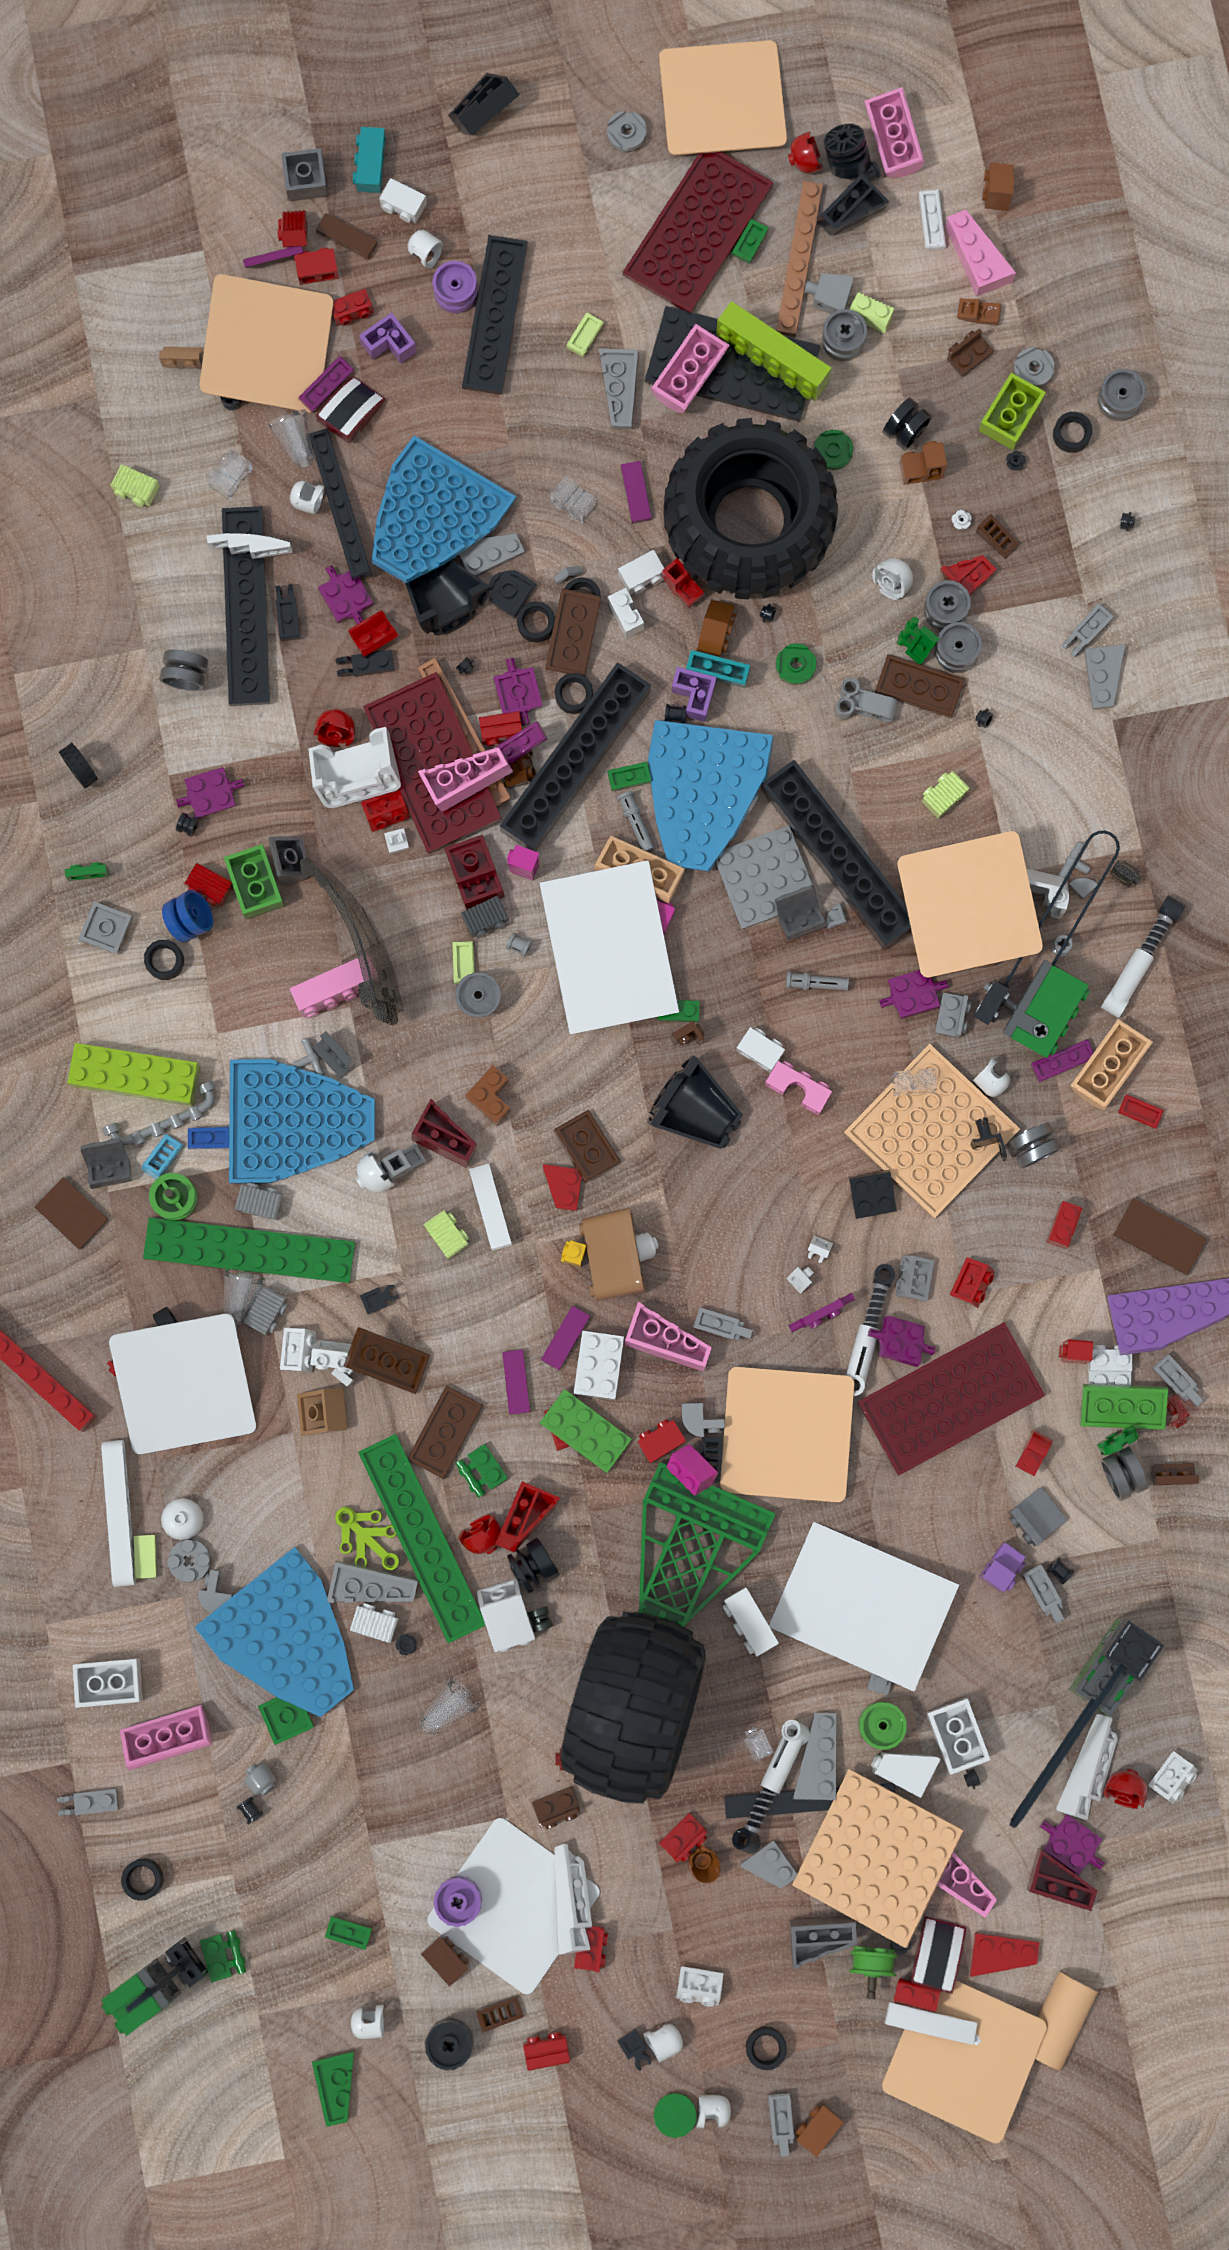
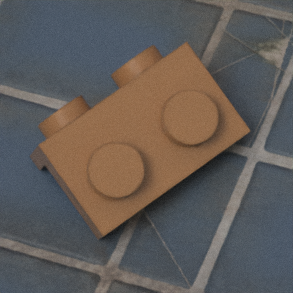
(181, 357)

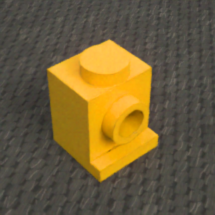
(573, 1253)

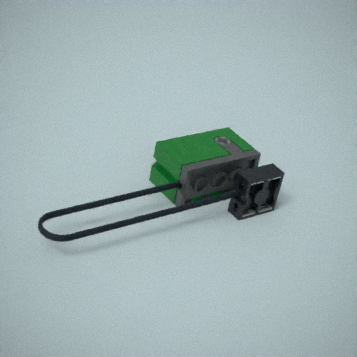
(1051, 994)
(1104, 1680)
(153, 1988)

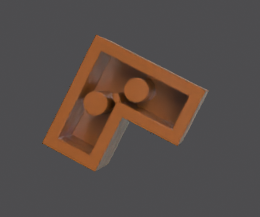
(998, 186)
(924, 466)
(715, 627)
(484, 1095)

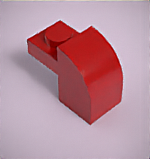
(681, 584)
(1034, 1452)

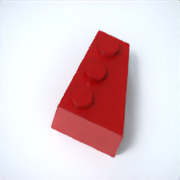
(525, 1515)

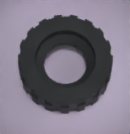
(78, 765)

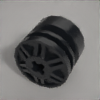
(847, 151)
(532, 1565)

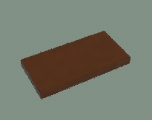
(573, 632)
(919, 686)
(1160, 1236)
(386, 1360)
(445, 1432)

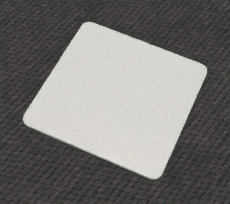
(182, 1383)
(518, 1912)

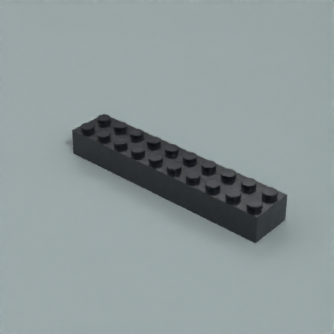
(575, 757)
(838, 854)

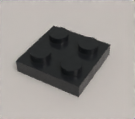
(872, 1194)

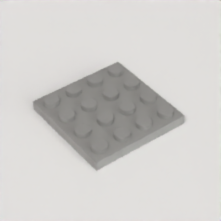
(760, 873)

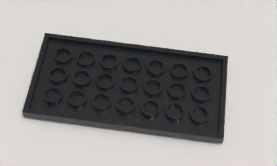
(735, 377)

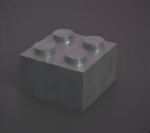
(304, 174)

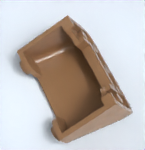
(613, 1255)

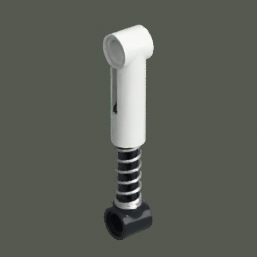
(1141, 958)
(863, 1344)
(772, 1782)

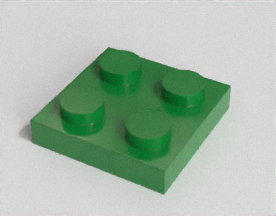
(284, 1719)

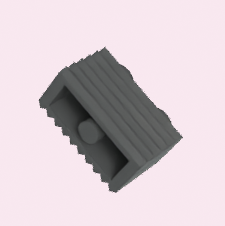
(485, 917)

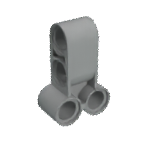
(865, 703)

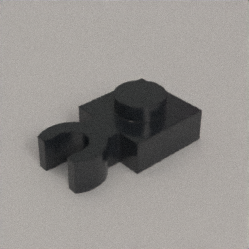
(375, 1299)
(633, 2046)

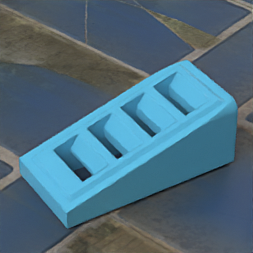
(146, 1167)

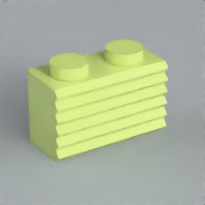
(874, 313)
(135, 486)
(944, 794)
(446, 1234)

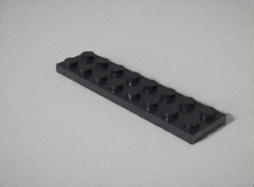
(495, 314)

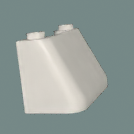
(355, 771)
(1048, 885)

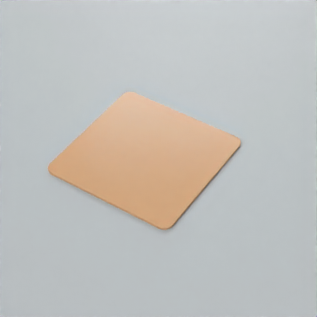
(722, 97)
(264, 341)
(970, 904)
(787, 1434)
(963, 2081)

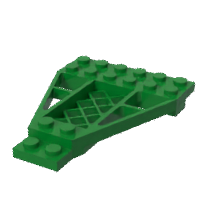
(712, 1510)

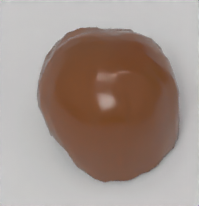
(704, 1865)

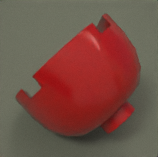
(805, 154)
(334, 728)
(482, 1535)
(1126, 1788)

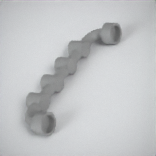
(174, 1121)

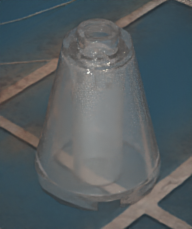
(295, 437)
(240, 1293)
(448, 1707)

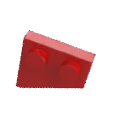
(969, 572)
(564, 1186)

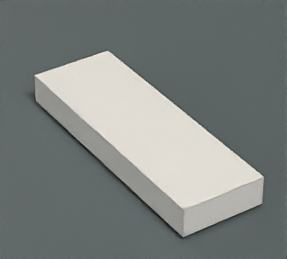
(931, 220)

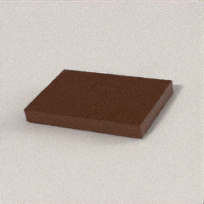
(586, 1146)
(71, 1213)

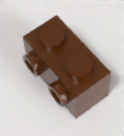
(446, 1960)

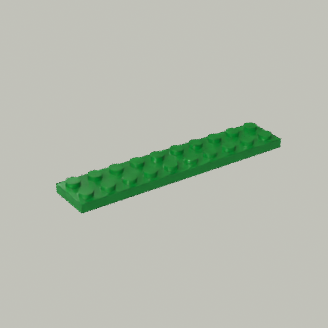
(249, 1250)
(422, 1538)

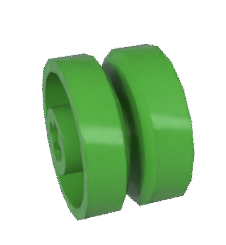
(869, 1725)

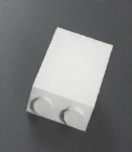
(505, 1615)
(906, 1769)

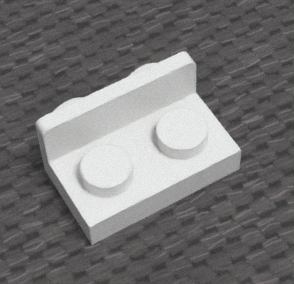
(297, 1349)
(1173, 1778)
(699, 1986)

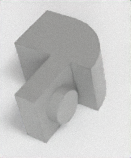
(402, 1162)
(693, 1420)
(212, 1598)

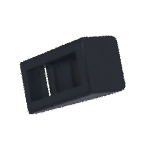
(714, 1441)

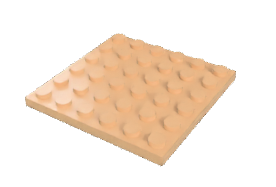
(931, 1134)
(878, 1858)

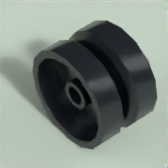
(907, 423)
(449, 2057)

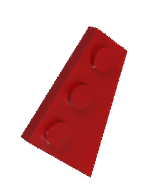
(1001, 1953)

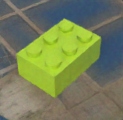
(1012, 411)

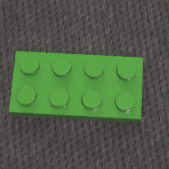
(1123, 1406)
(585, 1431)

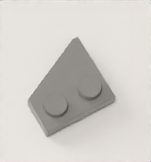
(770, 1865)

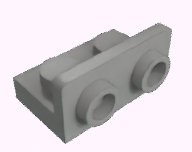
(951, 1015)
(914, 1278)

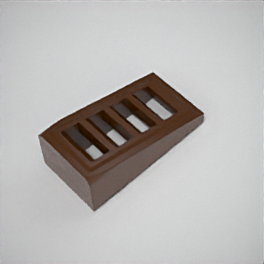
(986, 535)
(494, 2024)

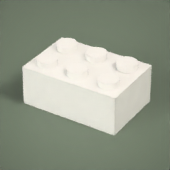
(598, 1365)
(749, 1622)
(107, 1682)
(957, 1736)

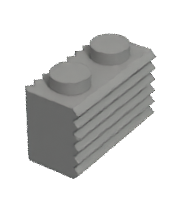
(259, 1202)
(265, 1311)

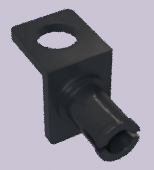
(987, 1138)

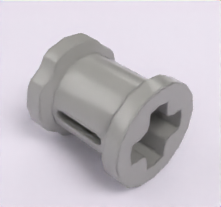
(518, 944)
(1055, 948)

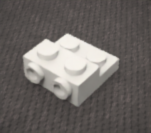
(330, 1354)
(1109, 1367)

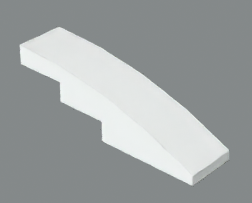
(257, 545)
(490, 1207)
(931, 2023)

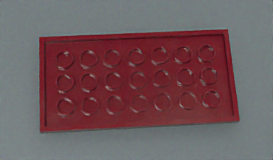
(697, 229)
(423, 736)
(951, 1398)

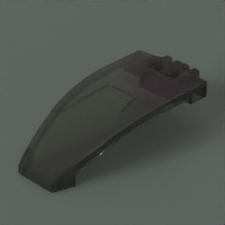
(380, 986)

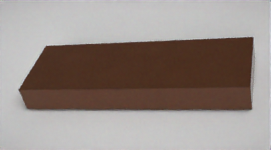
(346, 236)

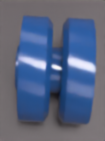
(187, 916)

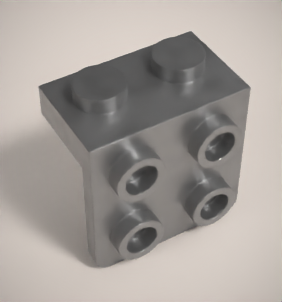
(799, 912)
(106, 1163)
(1036, 1517)

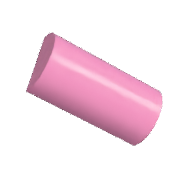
(895, 133)
(689, 369)
(165, 1737)

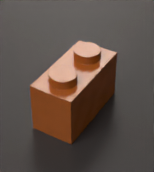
(818, 2129)

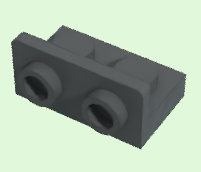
(333, 1055)

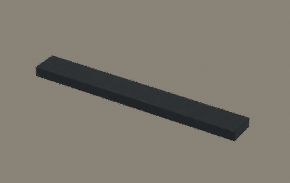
(340, 504)
(783, 1803)

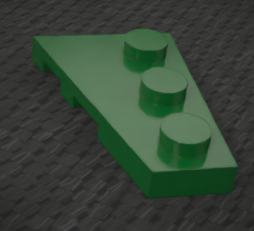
(334, 2086)

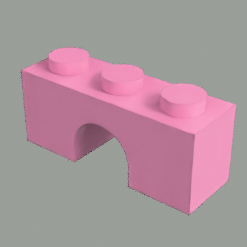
(815, 1093)

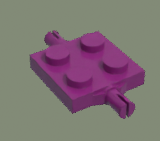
(345, 597)
(518, 691)
(210, 792)
(913, 994)
(815, 1318)
(901, 1341)
(1072, 1844)

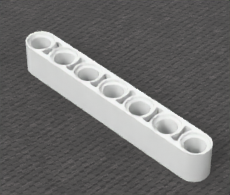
(118, 1513)

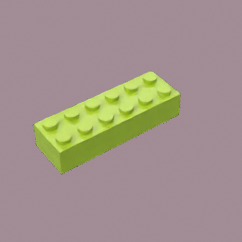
(773, 351)
(133, 1074)

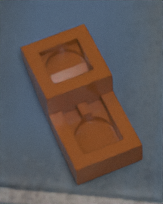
(977, 312)

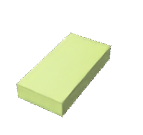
(585, 334)
(462, 960)
(145, 1556)

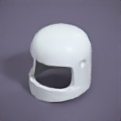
(421, 244)
(306, 496)
(990, 1082)
(368, 2030)
(664, 2042)
(713, 2107)

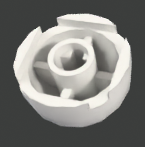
(893, 577)
(372, 1174)
(182, 1519)

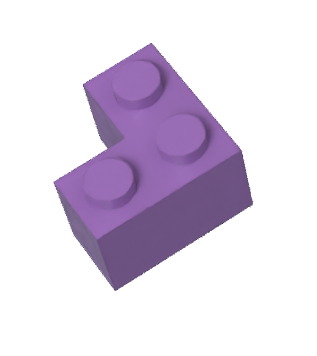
(388, 335)
(697, 687)
(1002, 1568)

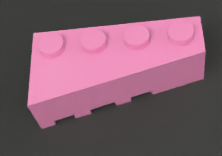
(978, 255)
(464, 777)
(665, 1340)
(966, 1887)

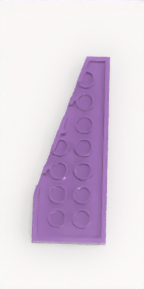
(1165, 1315)

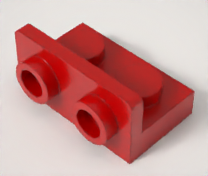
(351, 308)
(372, 633)
(385, 810)
(972, 1282)
(684, 1838)
(593, 1958)

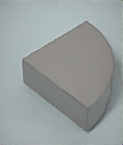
(566, 572)
(1082, 886)
(835, 917)

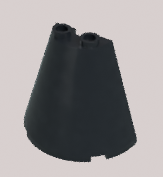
(446, 598)
(695, 1107)

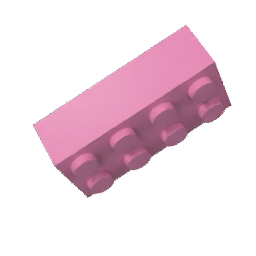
(328, 989)

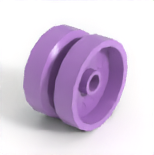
(455, 286)
(453, 1913)

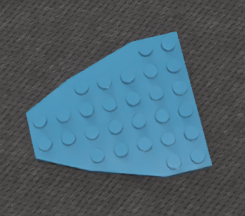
(433, 511)
(703, 787)
(291, 1121)
(283, 1636)

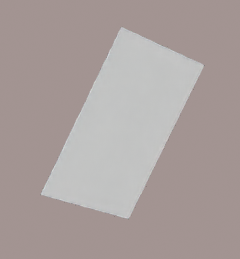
(609, 947)
(863, 1606)

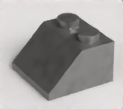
(287, 853)

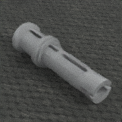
(631, 811)
(842, 983)

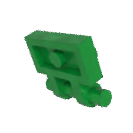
(923, 641)
(486, 1466)
(216, 1956)

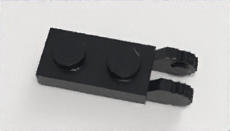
(287, 615)
(371, 664)

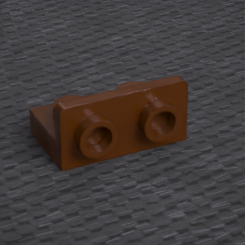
(969, 352)
(522, 772)
(685, 1034)
(1174, 1474)
(556, 1807)

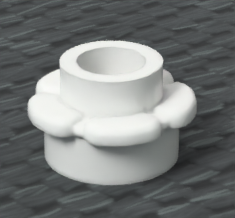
(961, 525)

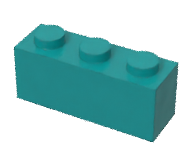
(369, 159)
(724, 669)

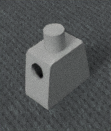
(831, 292)

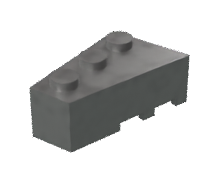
(820, 1937)

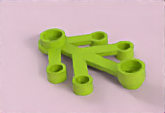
(363, 1536)

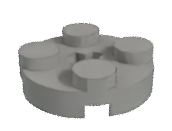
(625, 120)
(1035, 357)
(201, 1560)

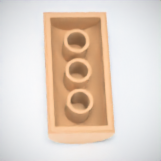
(664, 874)
(1110, 1065)
(1064, 2016)

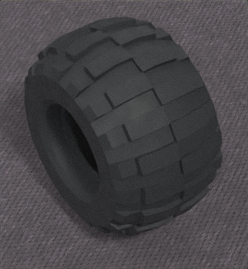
(758, 459)
(632, 1707)

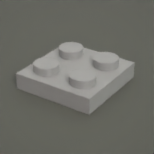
(105, 928)

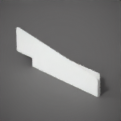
(1090, 1769)
(572, 1902)

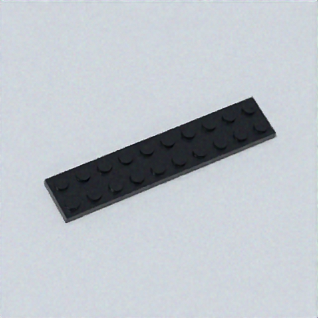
(245, 613)

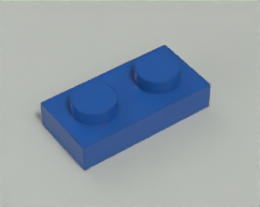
(208, 1138)

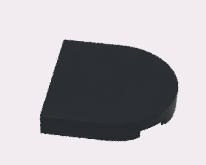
(510, 591)

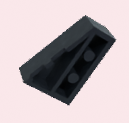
(483, 103)
(853, 205)

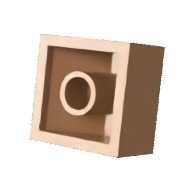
(322, 1411)

